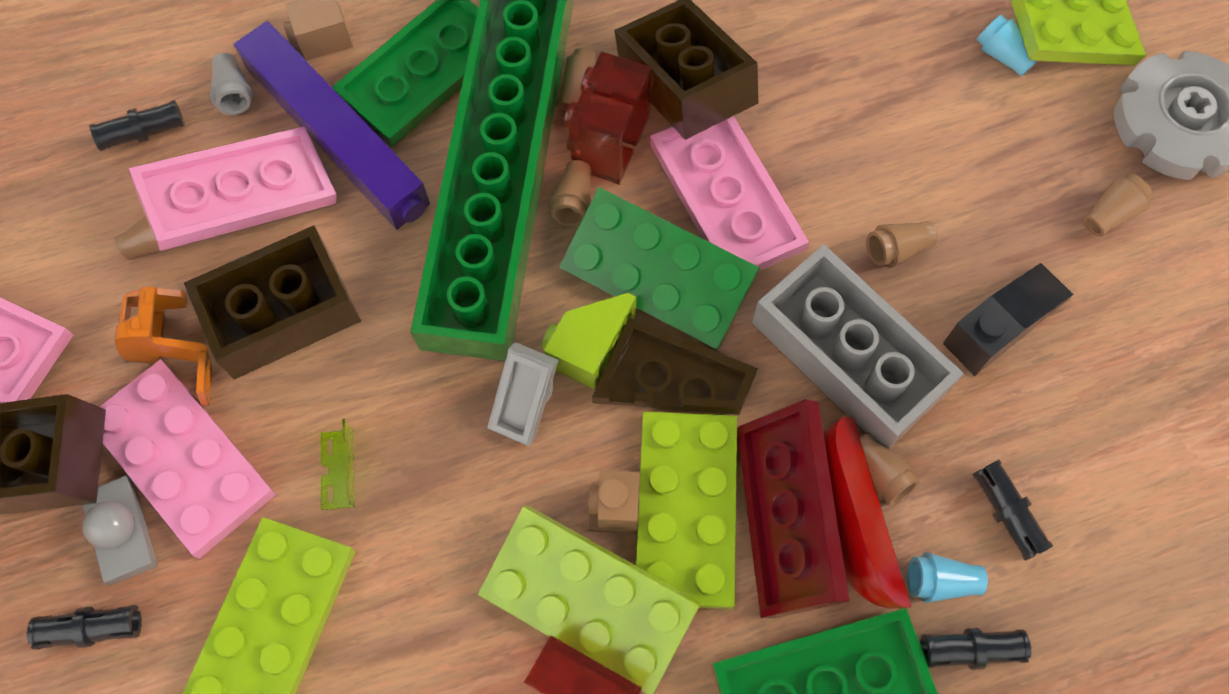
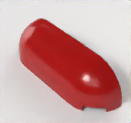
(863, 533)

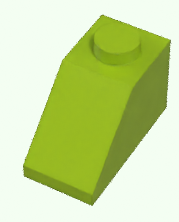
(588, 337)

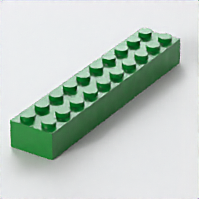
(492, 180)

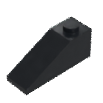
(1006, 318)

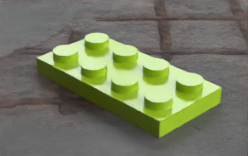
(689, 504)
(589, 598)
(272, 613)

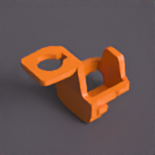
(142, 336)

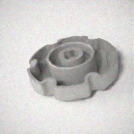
(1177, 114)

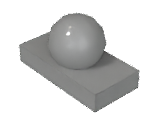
(522, 393)
(119, 532)

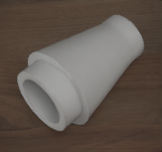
(229, 87)

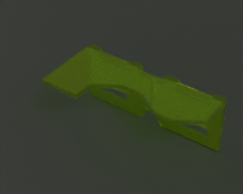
(341, 458)

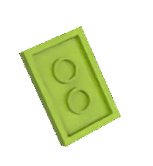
(1079, 31)

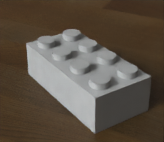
(855, 347)

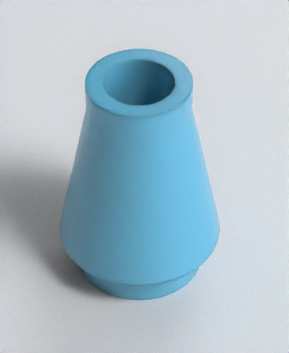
(1004, 43)
(943, 578)

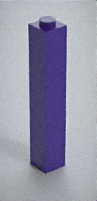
(333, 125)

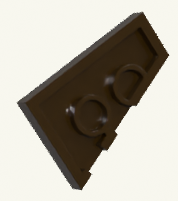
(672, 373)

